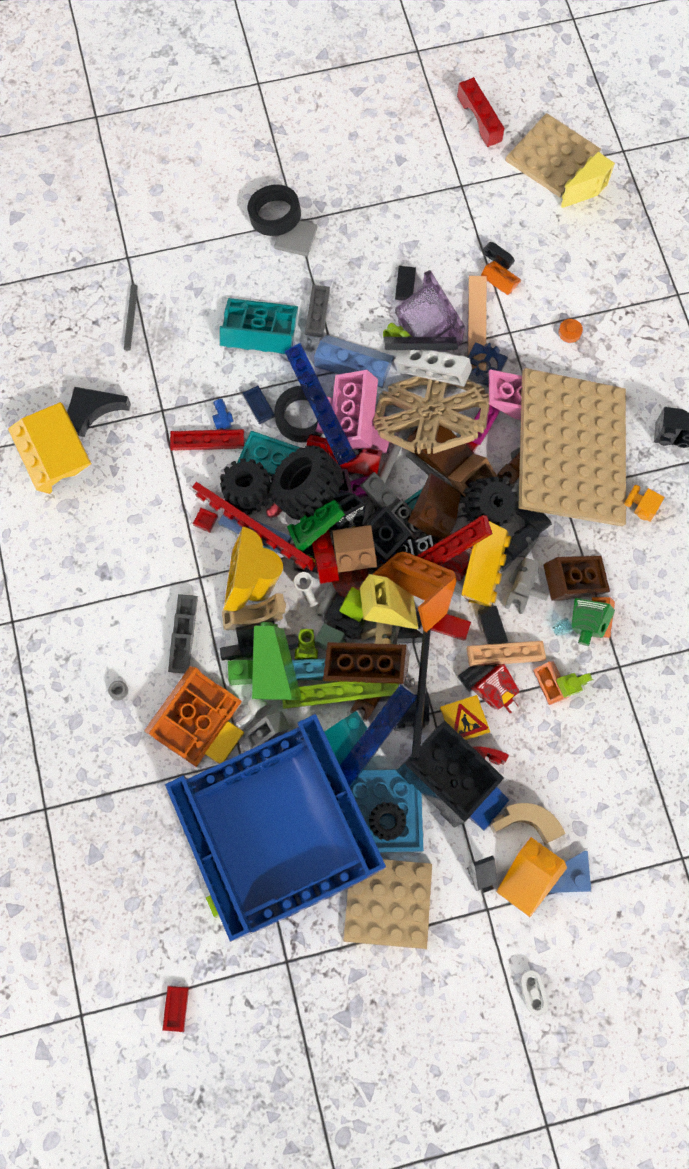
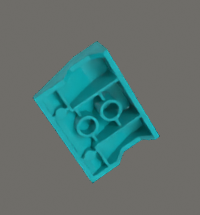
(258, 326)

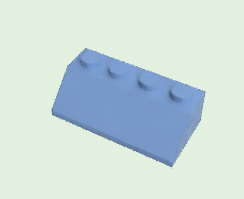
(347, 357)

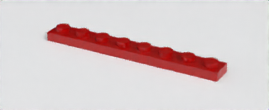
(272, 539)

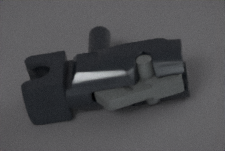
(520, 544)

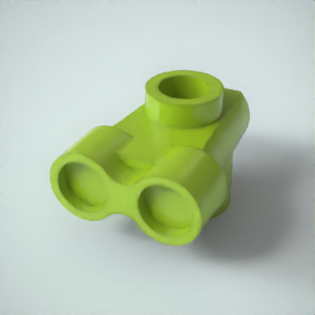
(395, 331)
(306, 650)

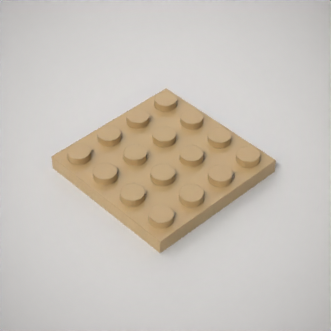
(551, 154)
(391, 906)

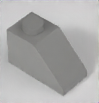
(267, 729)

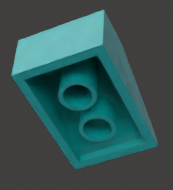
(345, 735)

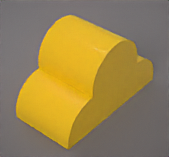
(251, 571)

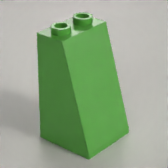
(272, 665)

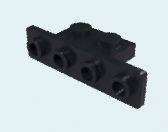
(246, 642)

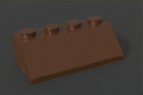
(366, 662)

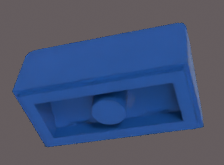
(489, 809)

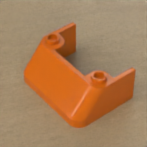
(423, 581)

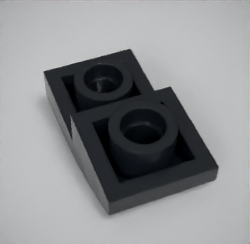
(535, 519)
(418, 546)

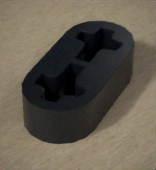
(499, 255)

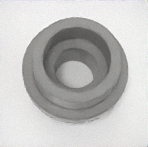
(118, 684)

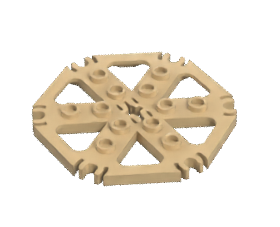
(419, 413)

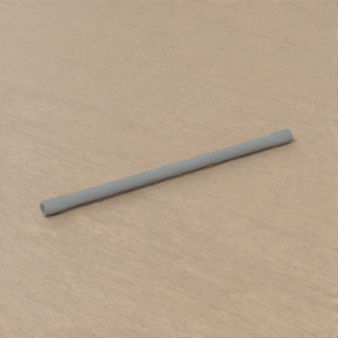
(328, 599)

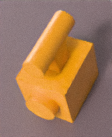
(647, 504)

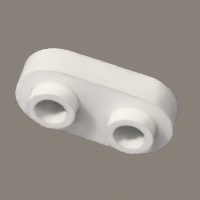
(534, 992)

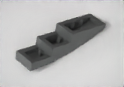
(183, 633)

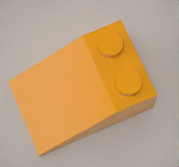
(531, 877)

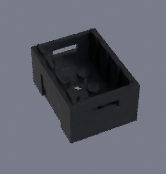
(460, 763)

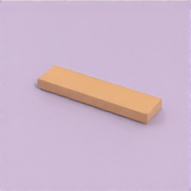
(506, 653)

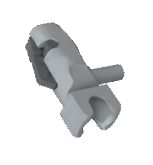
(522, 584)

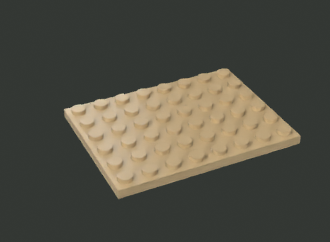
(572, 448)

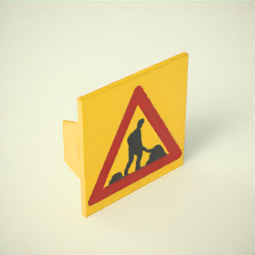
(466, 717)

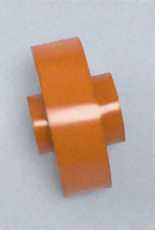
(570, 330)

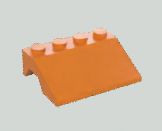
(192, 716)

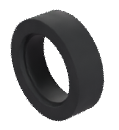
(274, 193)
(292, 433)

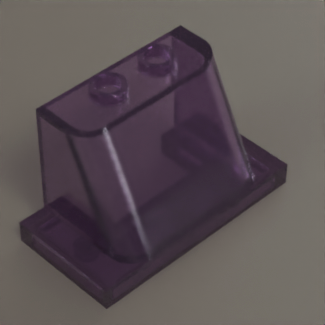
(430, 312)

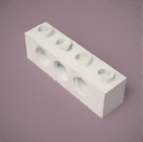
(434, 365)

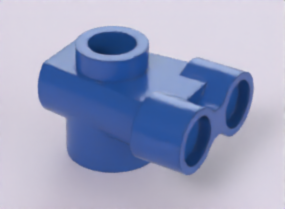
(223, 418)

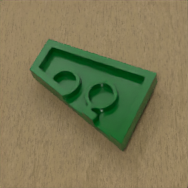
(313, 527)

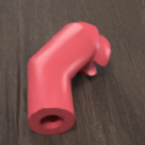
(273, 511)

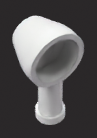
(306, 588)
(257, 709)

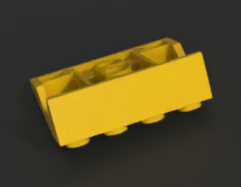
(49, 446)
(485, 567)

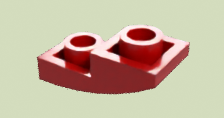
(495, 756)

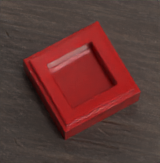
(205, 520)

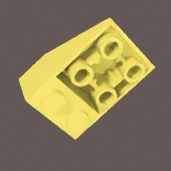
(588, 180)
(387, 602)

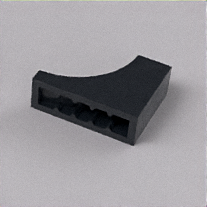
(89, 405)

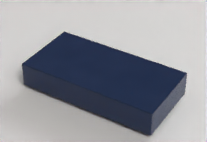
(258, 404)

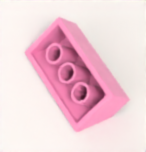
(355, 406)

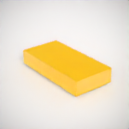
(224, 743)

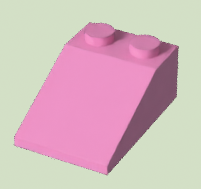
(505, 392)

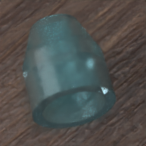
(562, 627)

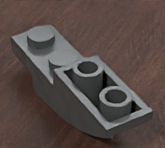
(383, 496)

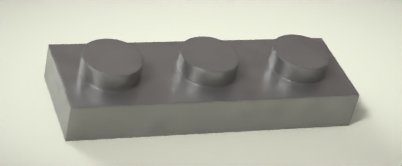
(317, 311)

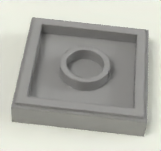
(298, 239)

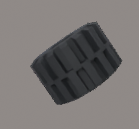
(246, 485)
(490, 498)

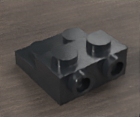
(342, 622)

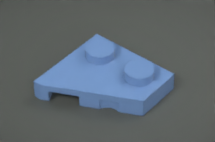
(576, 876)

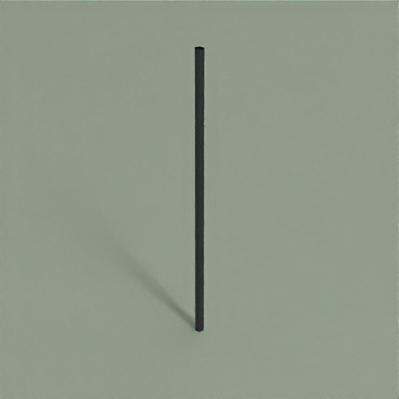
(421, 694)

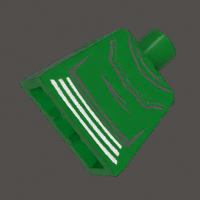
(590, 619)

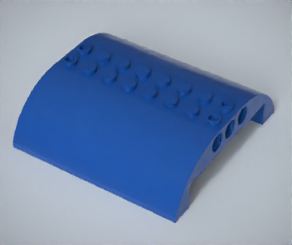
(275, 830)

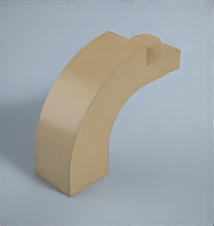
(254, 614)
(534, 815)

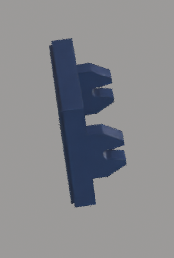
(490, 352)

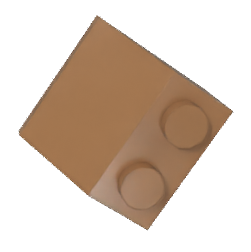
(472, 469)
(354, 548)

